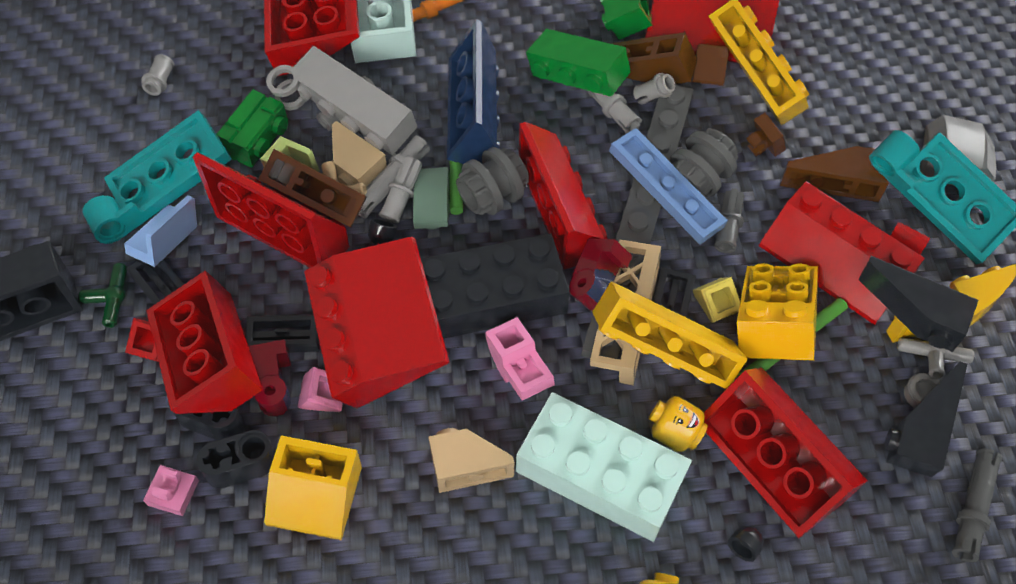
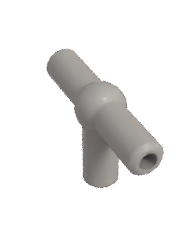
(935, 355)

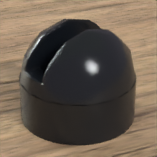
(381, 231)
(746, 543)

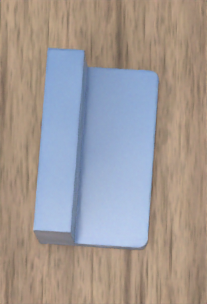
(163, 232)

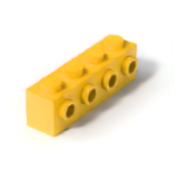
(759, 62)
(668, 336)

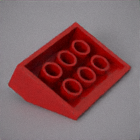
(694, 20)
(298, 25)
(270, 214)
(375, 320)

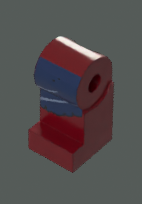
(596, 269)
(268, 361)

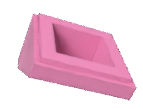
(316, 392)

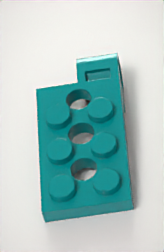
(899, 163)
(115, 218)

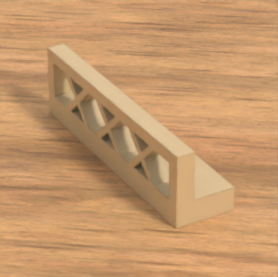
(645, 287)

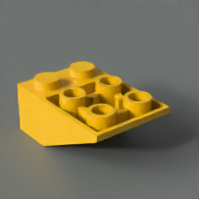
(778, 312)

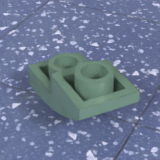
(431, 198)

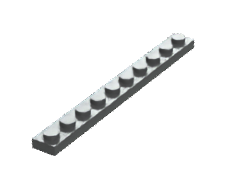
(641, 207)

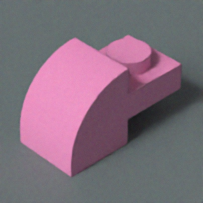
(517, 359)

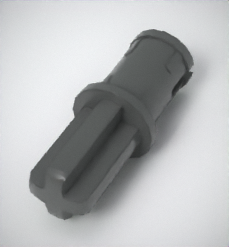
(732, 211)

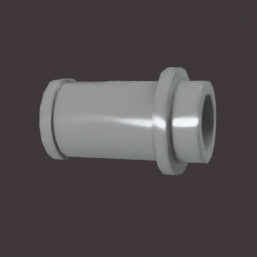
(155, 80)
(660, 86)

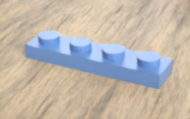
(668, 186)

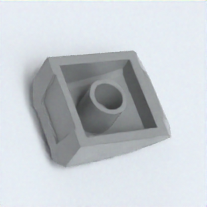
(969, 138)

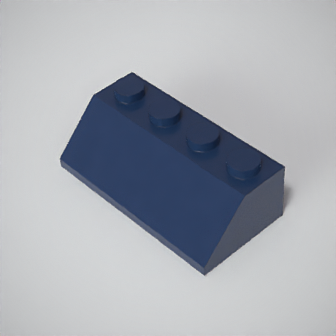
(472, 97)

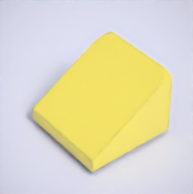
(718, 298)

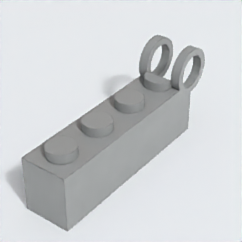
(346, 96)

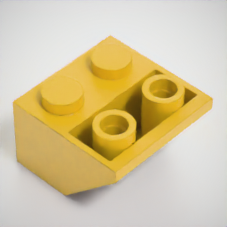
(311, 487)

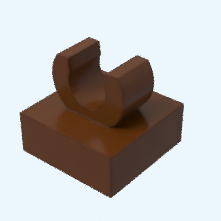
(766, 136)

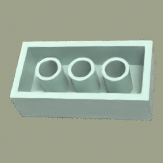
(384, 31)
(602, 466)

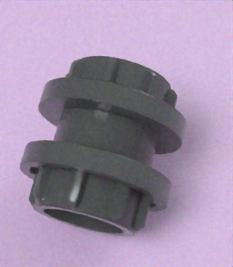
(706, 160)
(488, 183)

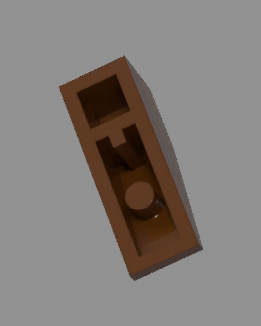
(660, 54)
(838, 173)
(312, 188)

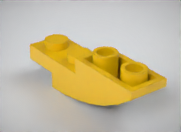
(984, 287)

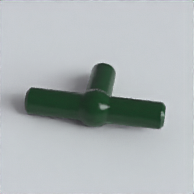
(112, 295)

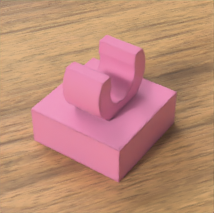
(171, 490)

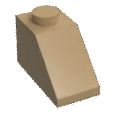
(354, 157)
(467, 460)

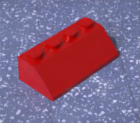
(558, 193)
(840, 242)
(202, 348)
(781, 451)

